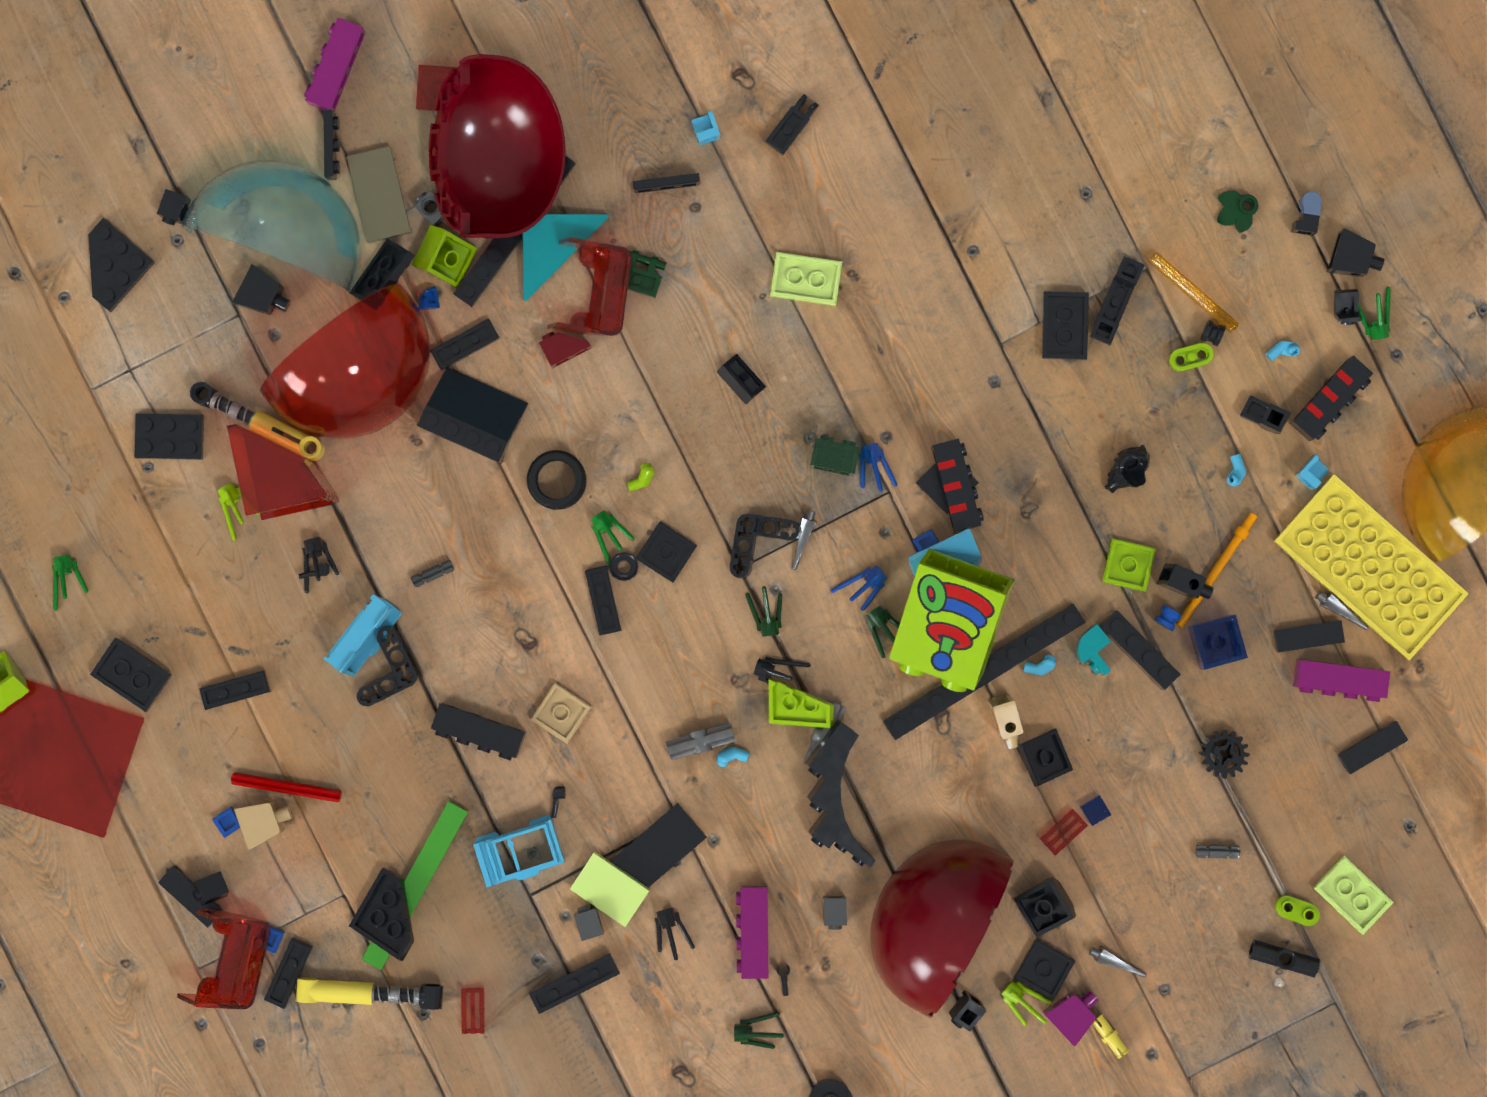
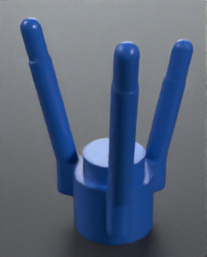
(872, 455)
(874, 578)

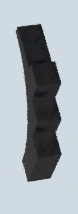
(829, 760)

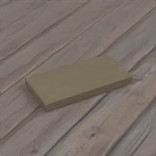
(379, 194)

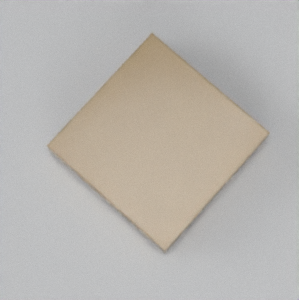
(561, 713)

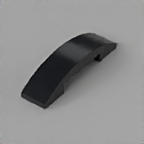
(1116, 300)

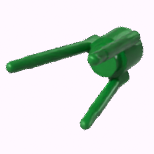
(1381, 328)
(603, 523)
(62, 567)

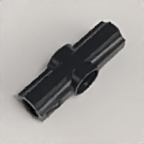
(1297, 961)

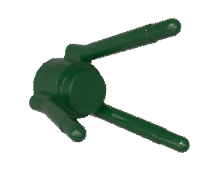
(878, 618)
(769, 625)
(745, 1034)

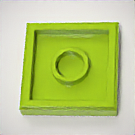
(1128, 565)

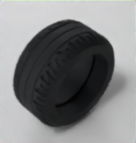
(539, 463)

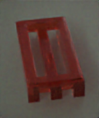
(1049, 845)
(473, 1030)

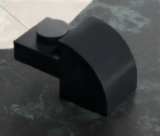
(1265, 415)

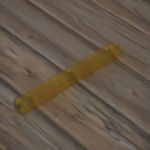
(1193, 292)

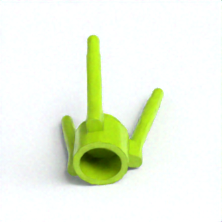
(229, 496)
(1014, 993)

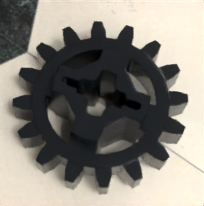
(1221, 763)

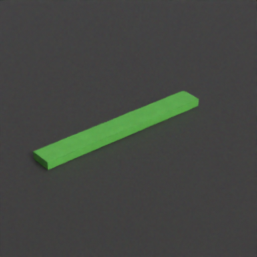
(424, 869)

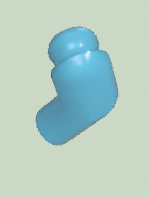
(1283, 347)
(1238, 471)
(1041, 668)
(731, 753)

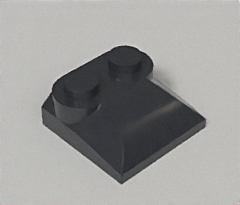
(1046, 906)

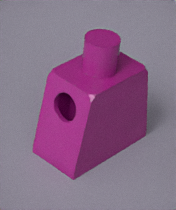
(1072, 1015)

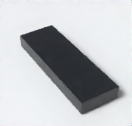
(666, 183)
(465, 344)
(603, 600)
(1309, 636)
(235, 690)
(1372, 747)
(181, 889)
(288, 972)

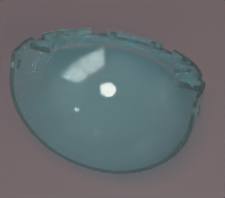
(284, 215)

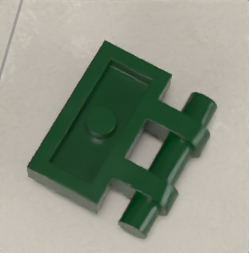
(645, 281)

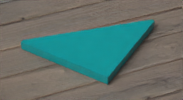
(542, 250)

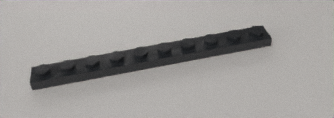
(997, 664)

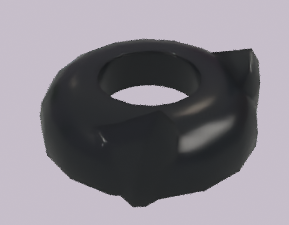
(623, 557)

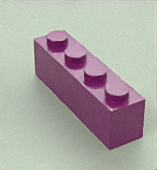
(335, 65)
(1341, 679)
(754, 932)

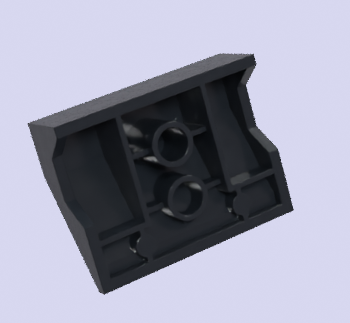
(472, 415)

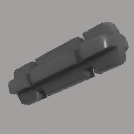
(432, 573)
(1217, 851)

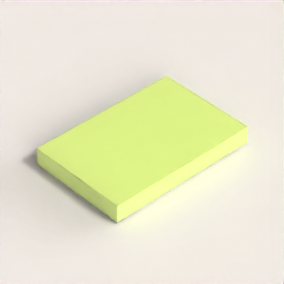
(806, 279)
(610, 889)
(1353, 894)

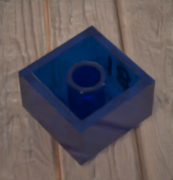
(1217, 642)

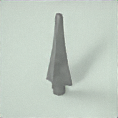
(807, 525)
(1332, 604)
(1105, 957)

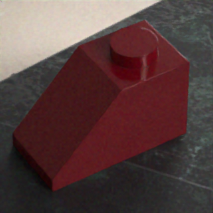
(562, 347)

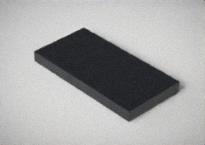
(660, 846)

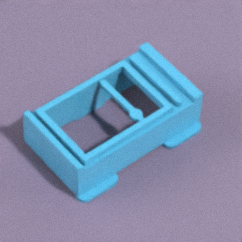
(361, 636)
(490, 859)

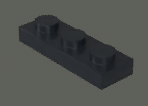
(331, 145)

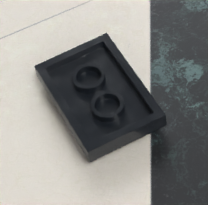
(383, 270)
(1065, 325)
(169, 436)
(131, 674)

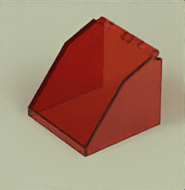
(275, 478)

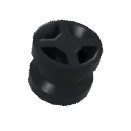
(1213, 333)

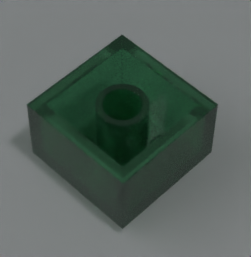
(834, 456)

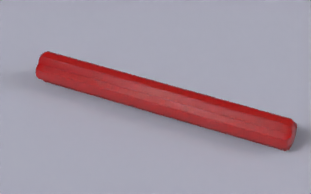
(286, 787)

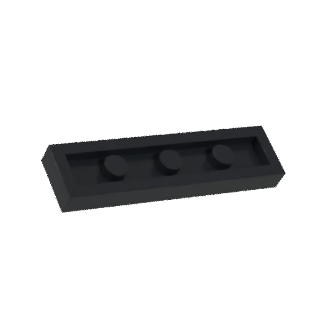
(574, 983)

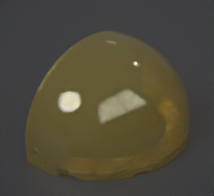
(1448, 484)

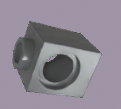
(422, 201)
(834, 912)
(588, 922)

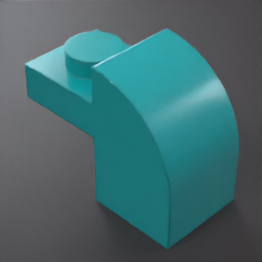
(1088, 647)

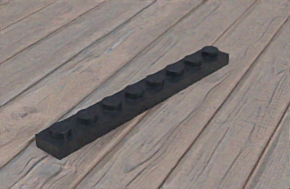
(492, 260)

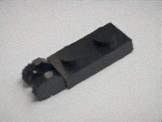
(790, 126)

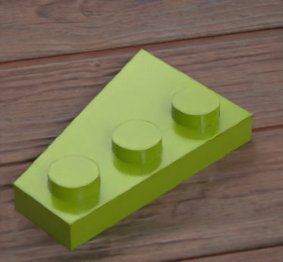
(797, 707)

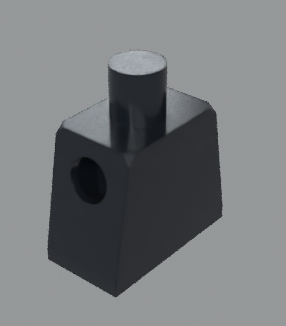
(1353, 255)
(260, 293)
(1177, 579)

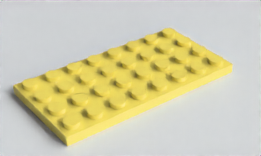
(1371, 567)

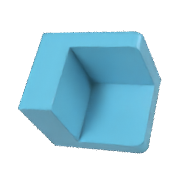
(706, 129)
(1312, 472)

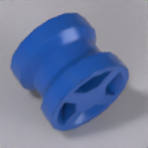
(1167, 618)

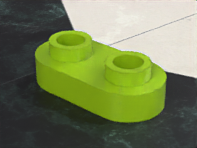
(1190, 357)
(1297, 910)

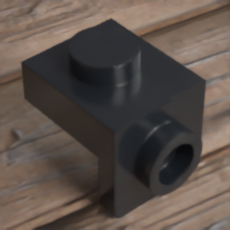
(1346, 306)

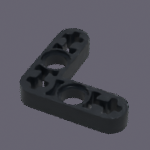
(757, 530)
(395, 675)

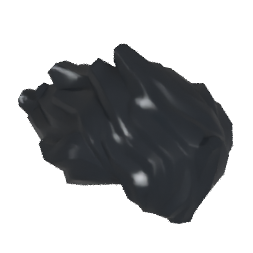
(1129, 469)

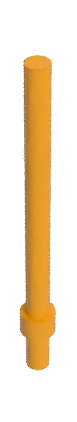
(1240, 533)

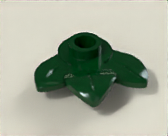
(1234, 212)

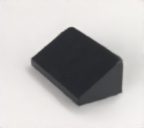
(741, 379)

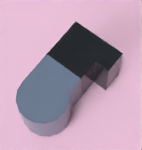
(1309, 216)

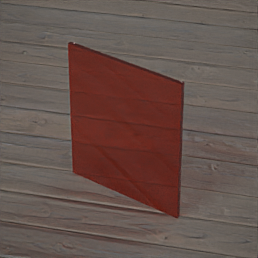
(65, 757)

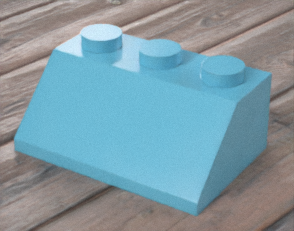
(958, 546)

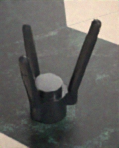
(312, 550)
(765, 668)
(667, 920)

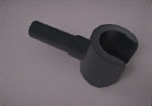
(324, 571)
(558, 793)
(784, 979)

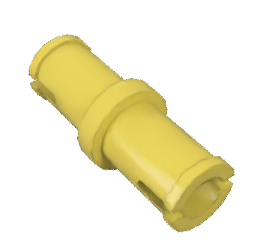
(1110, 1036)

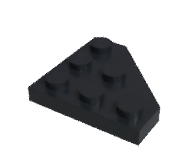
(114, 264)
(386, 915)

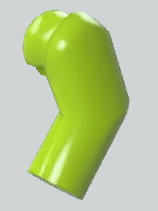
(644, 478)

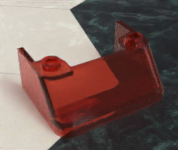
(608, 292)
(238, 962)

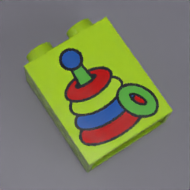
(950, 620)

